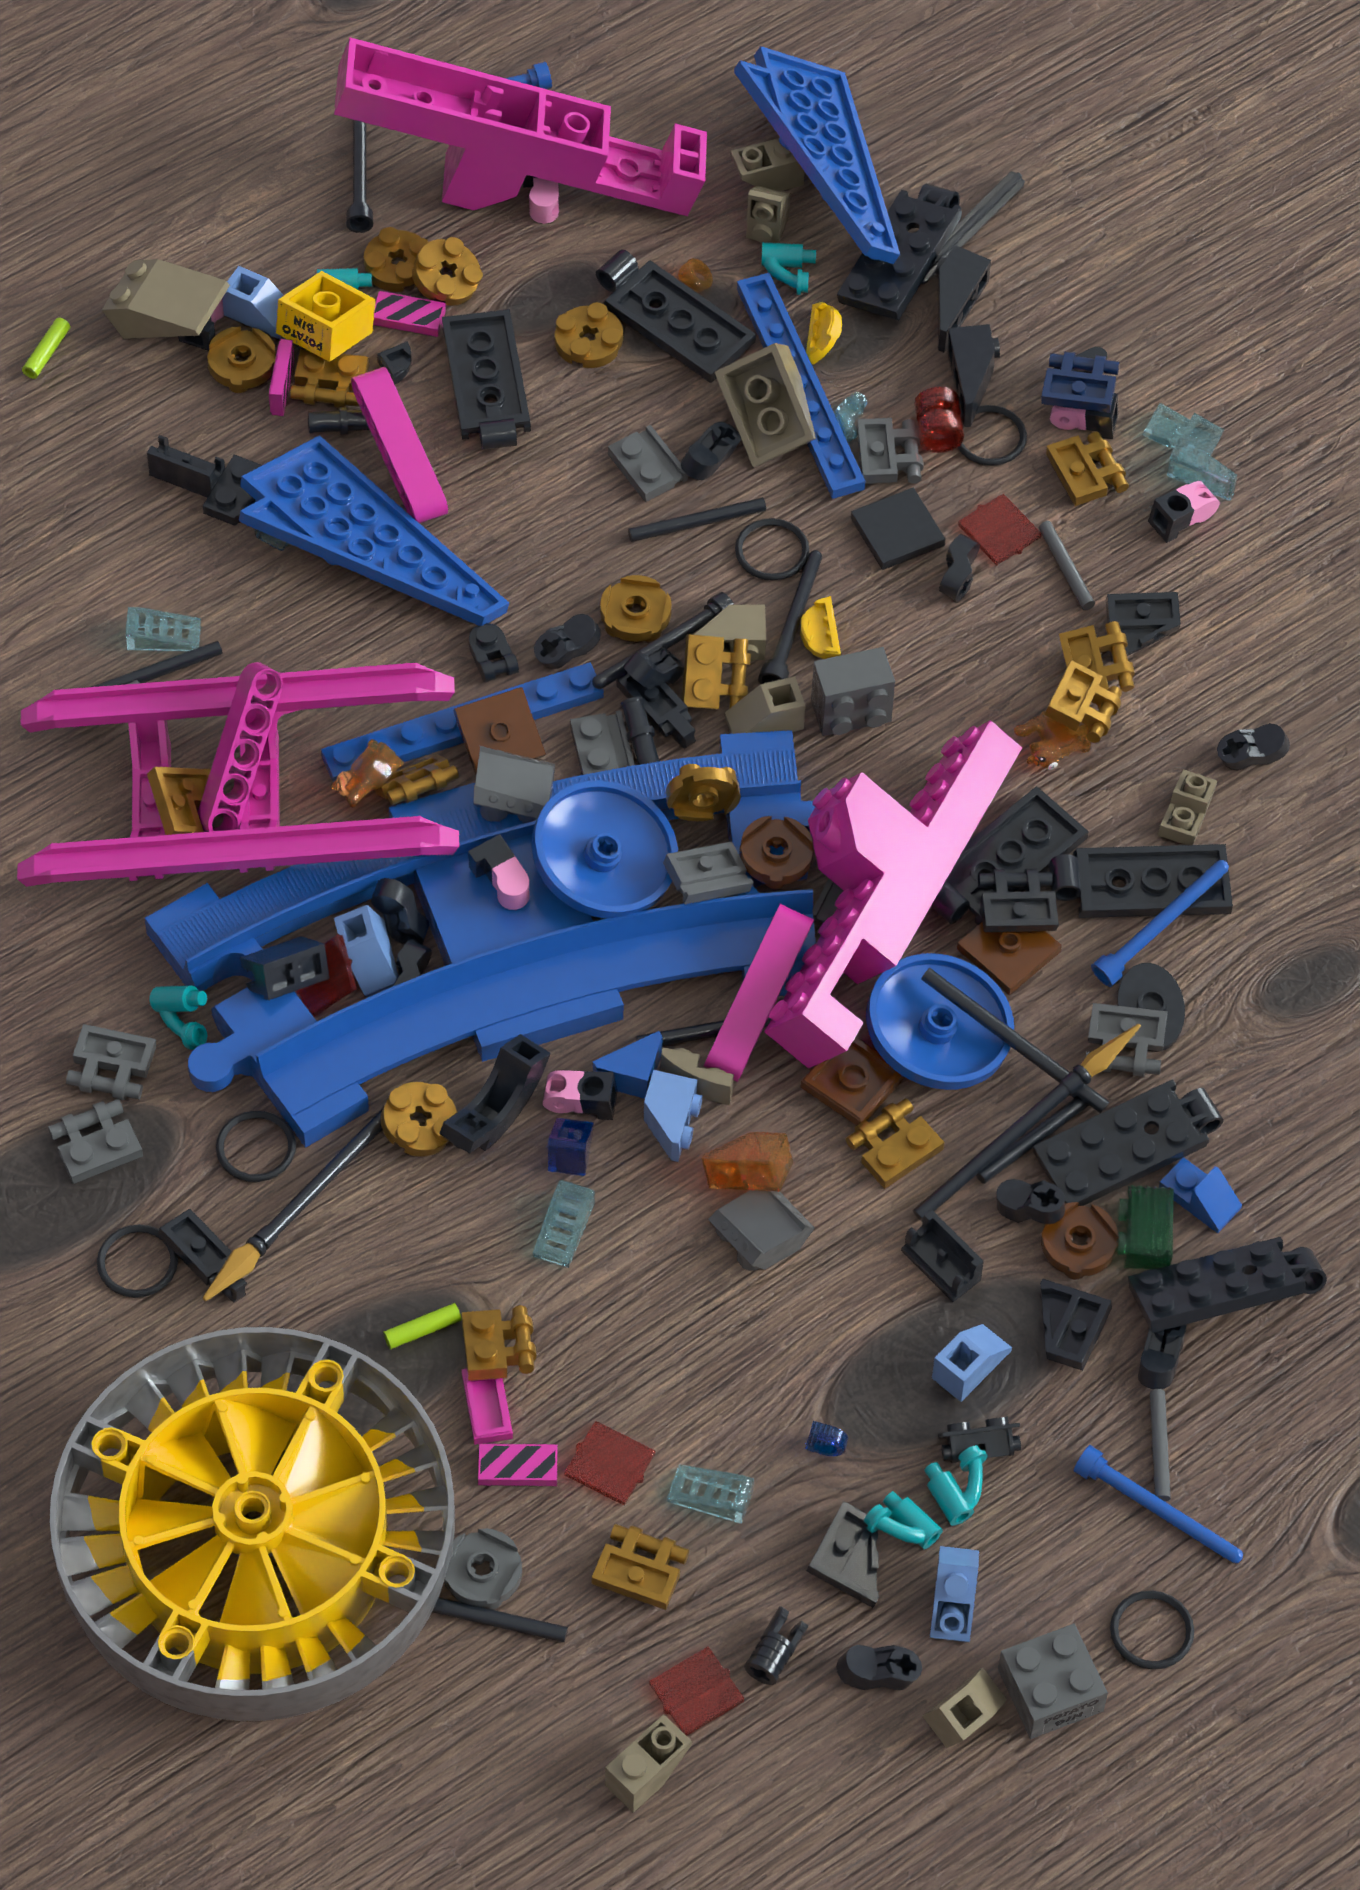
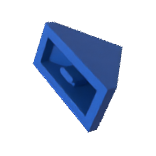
(633, 1064)

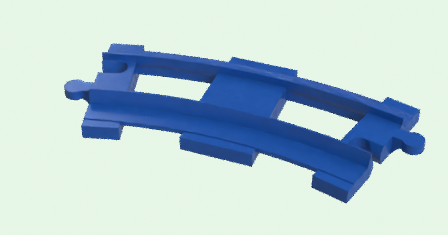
(504, 970)

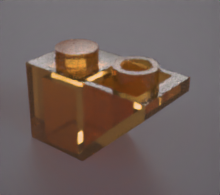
(750, 1163)

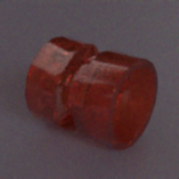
(939, 419)

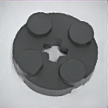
(491, 1588)

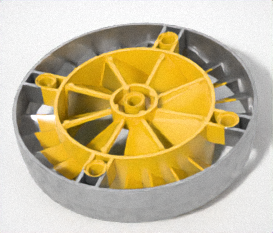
(318, 1519)

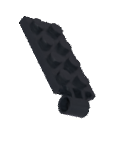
(889, 287)
(683, 325)
(486, 366)
(1015, 841)
(1151, 879)
(1117, 1150)
(1224, 1283)

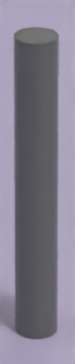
(1066, 565)
(1160, 1444)

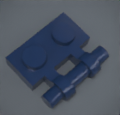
(1080, 389)

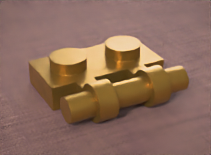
(337, 374)
(1078, 472)
(1086, 648)
(704, 671)
(1072, 700)
(418, 778)
(902, 1151)
(485, 1346)
(636, 1575)

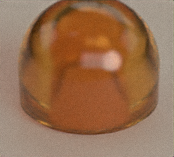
(688, 277)

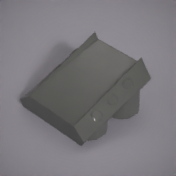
(511, 785)
(761, 1228)

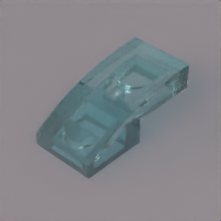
(1168, 426)

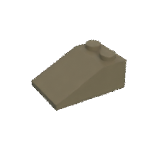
(163, 300)
(767, 403)

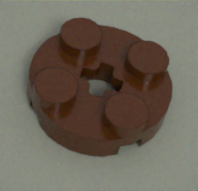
(776, 869)
(1079, 1260)

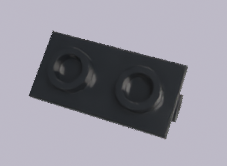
(995, 1436)

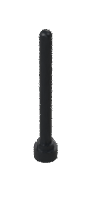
(359, 215)
(711, 609)
(776, 667)

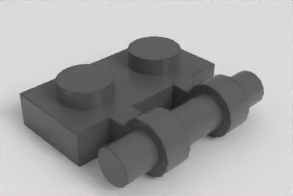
(877, 450)
(1112, 1020)
(114, 1052)
(99, 1150)

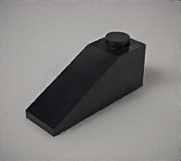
(960, 284)
(971, 361)

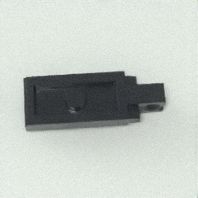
(663, 709)
(200, 1250)

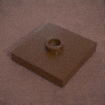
(499, 724)
(1009, 956)
(853, 1082)

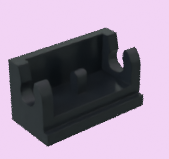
(183, 469)
(286, 967)
(943, 1256)

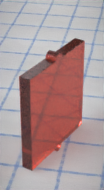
(1000, 529)
(341, 982)
(609, 1463)
(696, 1691)

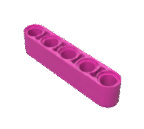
(399, 445)
(234, 734)
(759, 991)

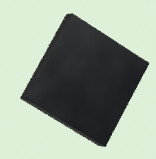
(898, 528)

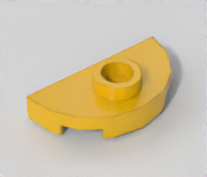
(823, 331)
(819, 629)

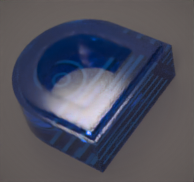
(826, 1440)

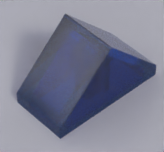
(569, 1146)

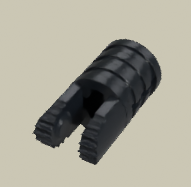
(774, 1649)

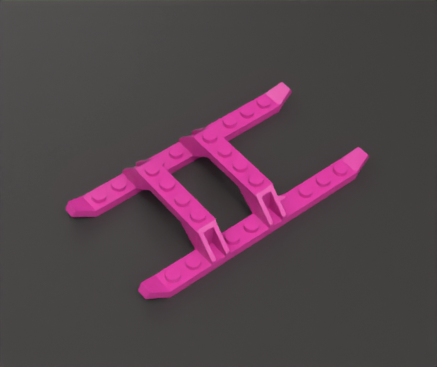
(260, 836)

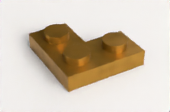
(177, 796)

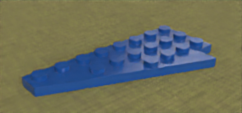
(822, 130)
(339, 514)

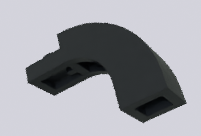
(500, 1099)

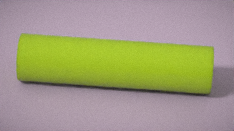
(46, 348)
(422, 1326)

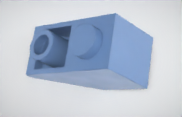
(252, 301)
(369, 949)
(669, 1109)
(968, 1360)
(954, 1593)

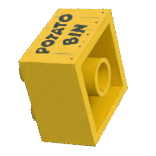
(325, 316)

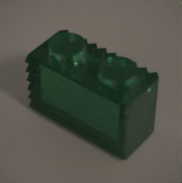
(1148, 1227)

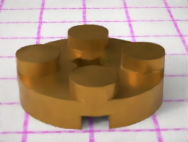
(385, 247)
(456, 257)
(594, 320)
(244, 374)
(635, 626)
(702, 791)
(402, 1104)

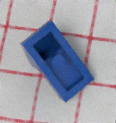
(1203, 1194)

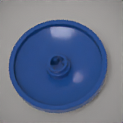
(603, 849)
(928, 1034)

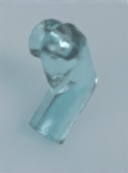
(849, 412)

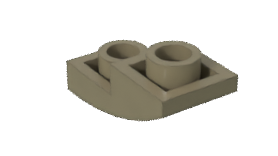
(1187, 808)
(711, 1082)

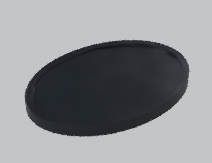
(1154, 989)

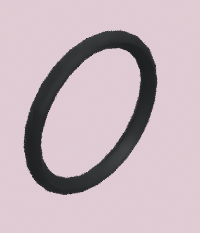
(998, 461)
(768, 576)
(255, 1177)
(130, 1292)
(1146, 1663)

